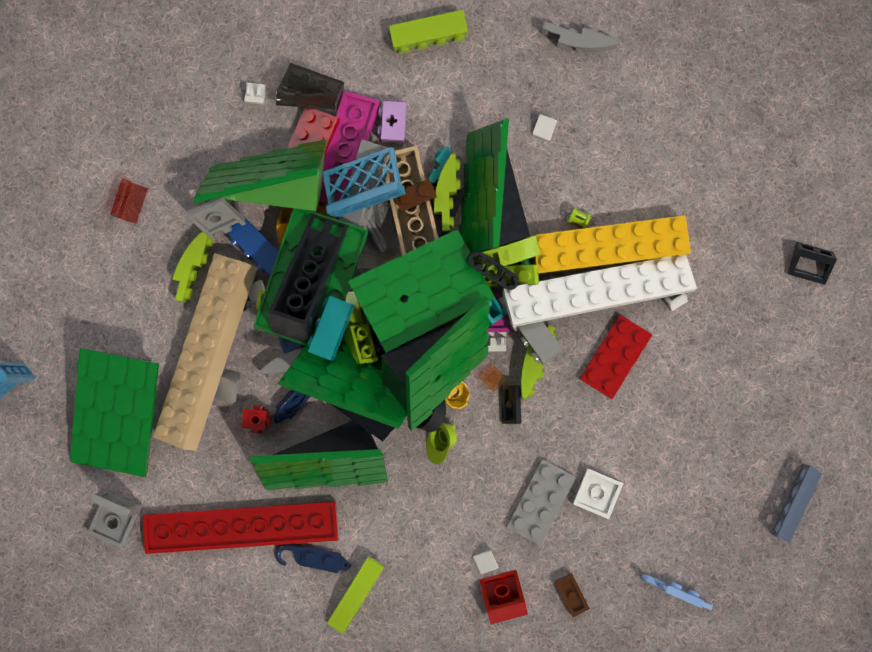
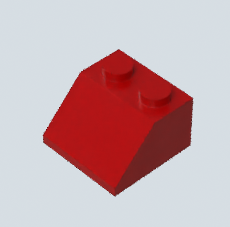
(503, 597)

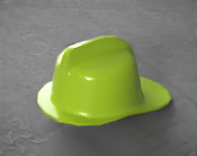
(440, 442)

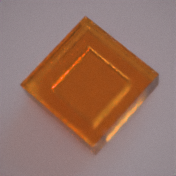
(493, 378)

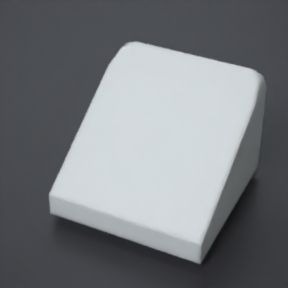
(544, 127)
(259, 285)
(676, 301)
(485, 561)

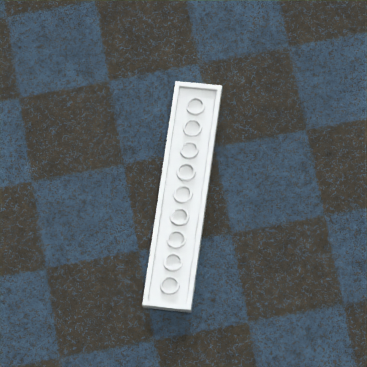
(599, 290)

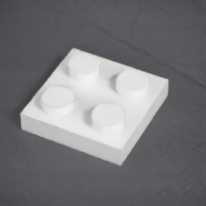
(597, 493)

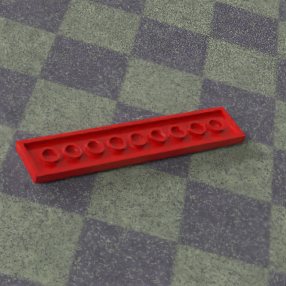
(240, 527)

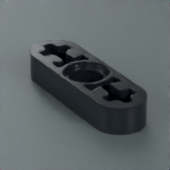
(507, 273)

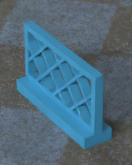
(363, 198)
(13, 374)

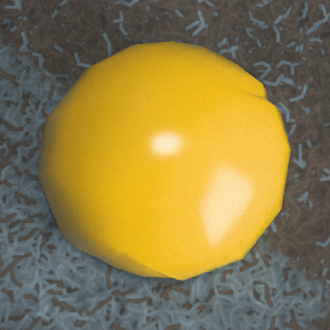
(461, 399)

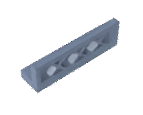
(796, 503)

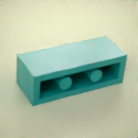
(330, 328)

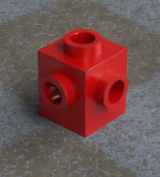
(249, 419)

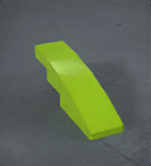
(355, 594)

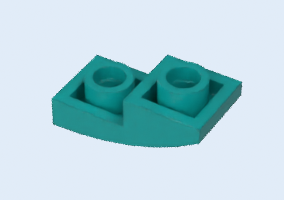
(441, 159)

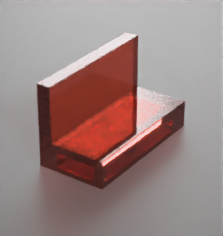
(129, 201)

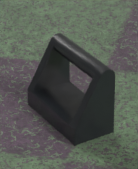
(813, 253)

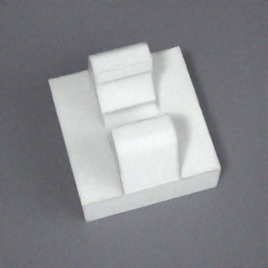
(255, 93)
(496, 341)

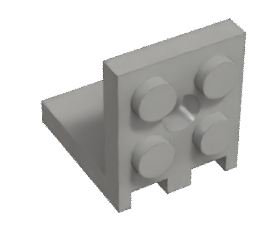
(217, 215)
(118, 507)

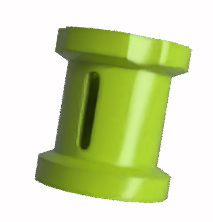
(583, 223)

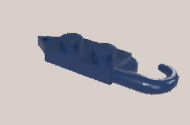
(289, 405)
(314, 557)

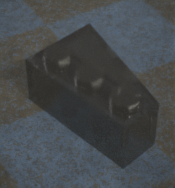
(309, 89)

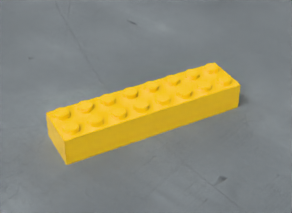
(612, 245)

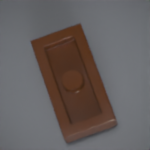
(416, 195)
(572, 595)

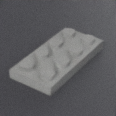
(541, 502)

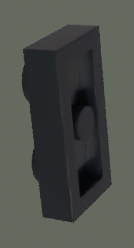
(511, 404)

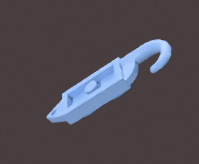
(676, 590)

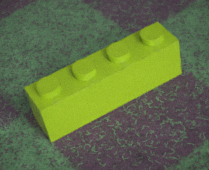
(428, 31)

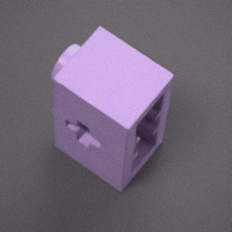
(394, 111)

